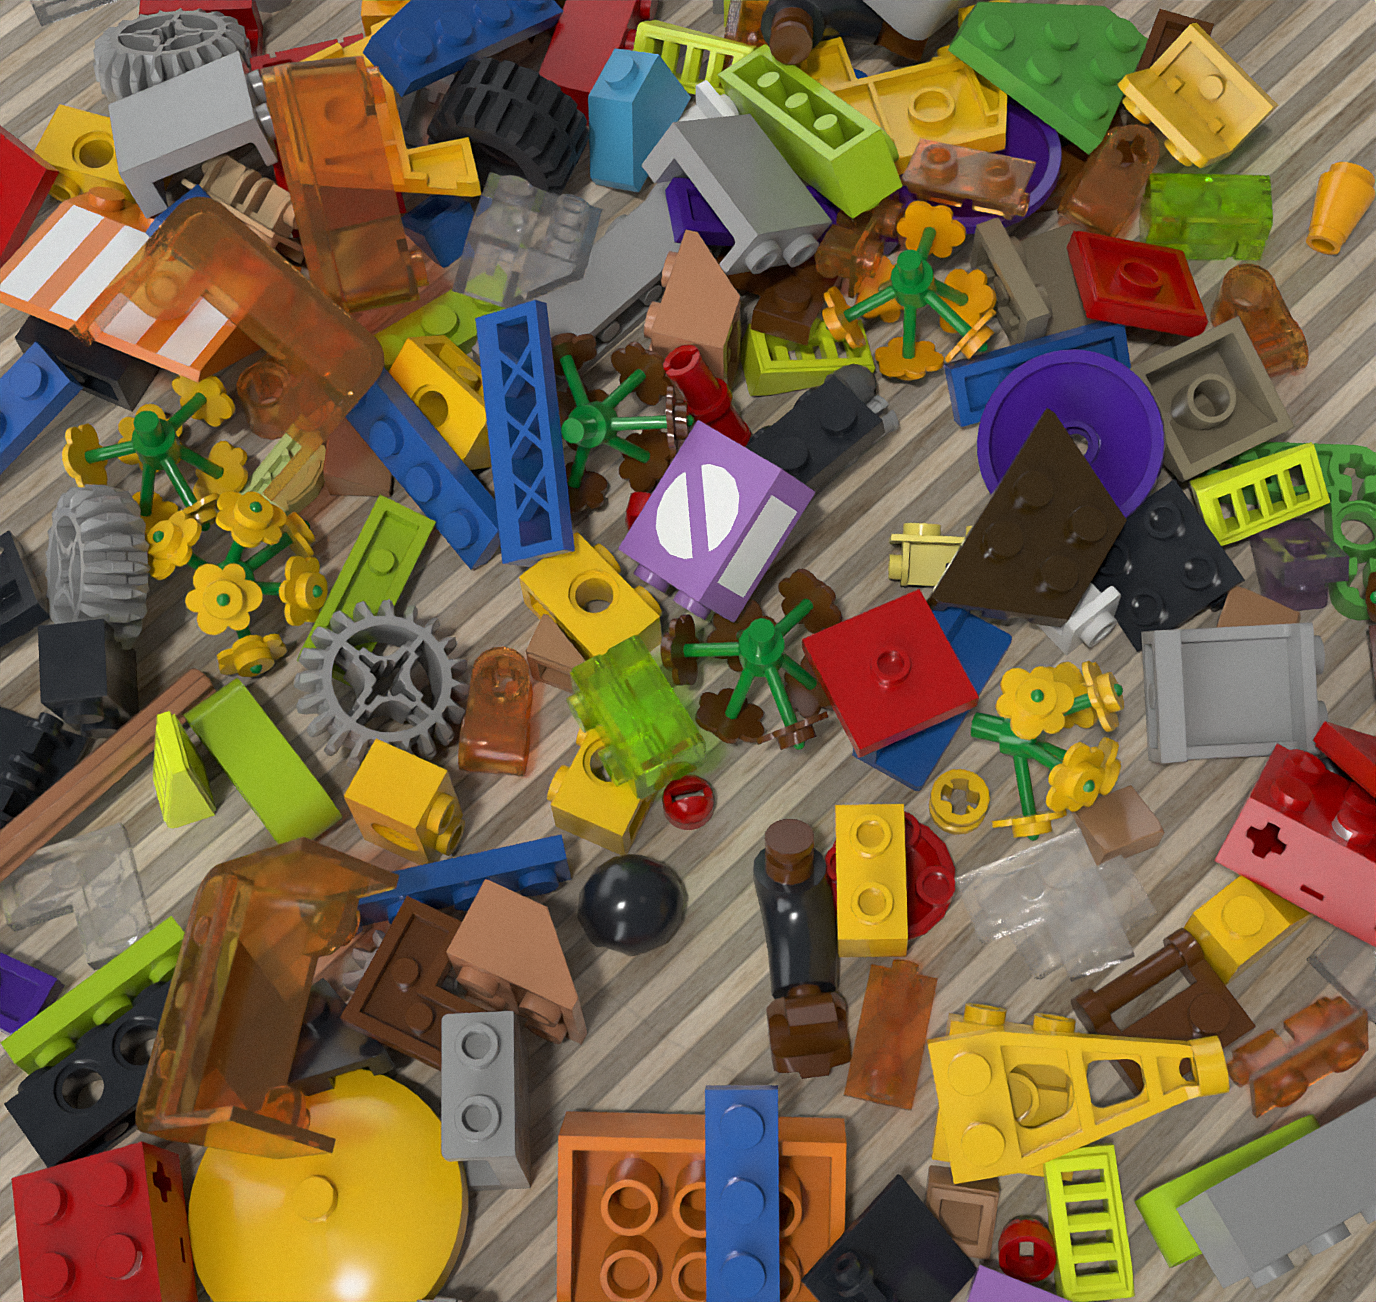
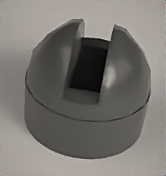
(858, 380)

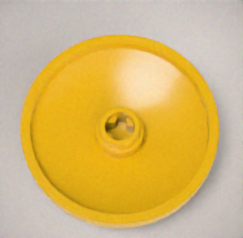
(340, 1226)

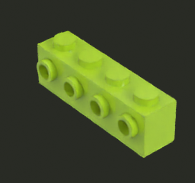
(815, 131)

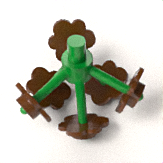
(590, 418)
(757, 649)

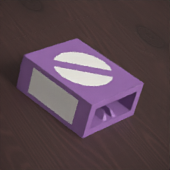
(714, 524)

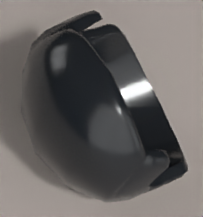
(630, 904)

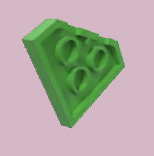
(1054, 61)

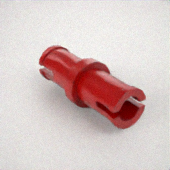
(706, 395)

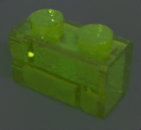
(1207, 214)
(636, 717)

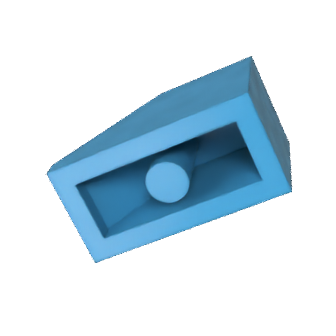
(629, 115)

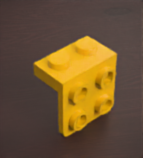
(1197, 99)

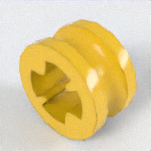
(976, 793)

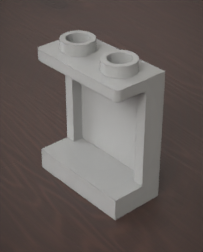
(188, 124)
(746, 187)
(1231, 691)
(486, 1099)

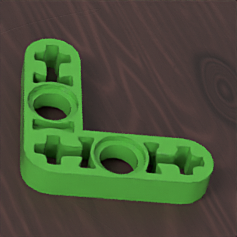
(1333, 462)

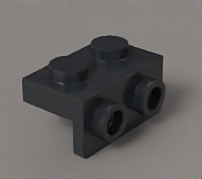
(819, 434)

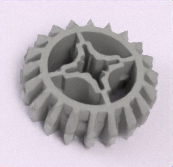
(163, 47)
(98, 560)
(364, 668)

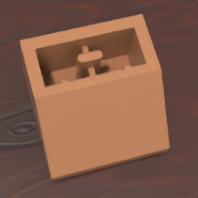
(697, 310)
(514, 962)

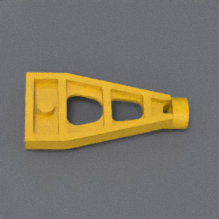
(977, 1105)

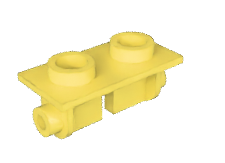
(922, 554)

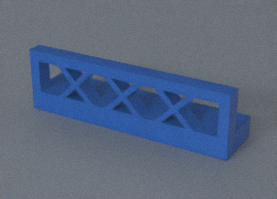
(524, 434)

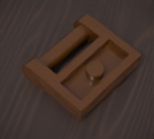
(1195, 1013)

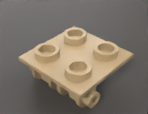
(253, 200)

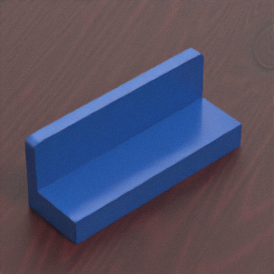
(979, 651)

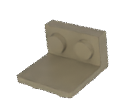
(1030, 280)

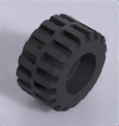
(513, 123)

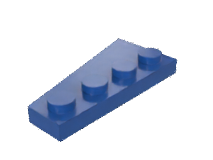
(439, 36)

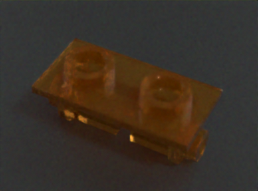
(954, 172)
(859, 251)
(891, 1035)
(1326, 1041)

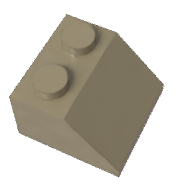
(1213, 399)

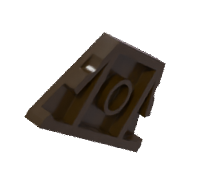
(1035, 535)

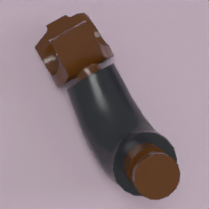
(799, 25)
(802, 943)

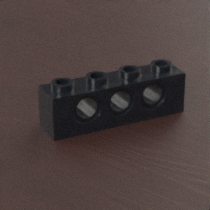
(49, 1096)

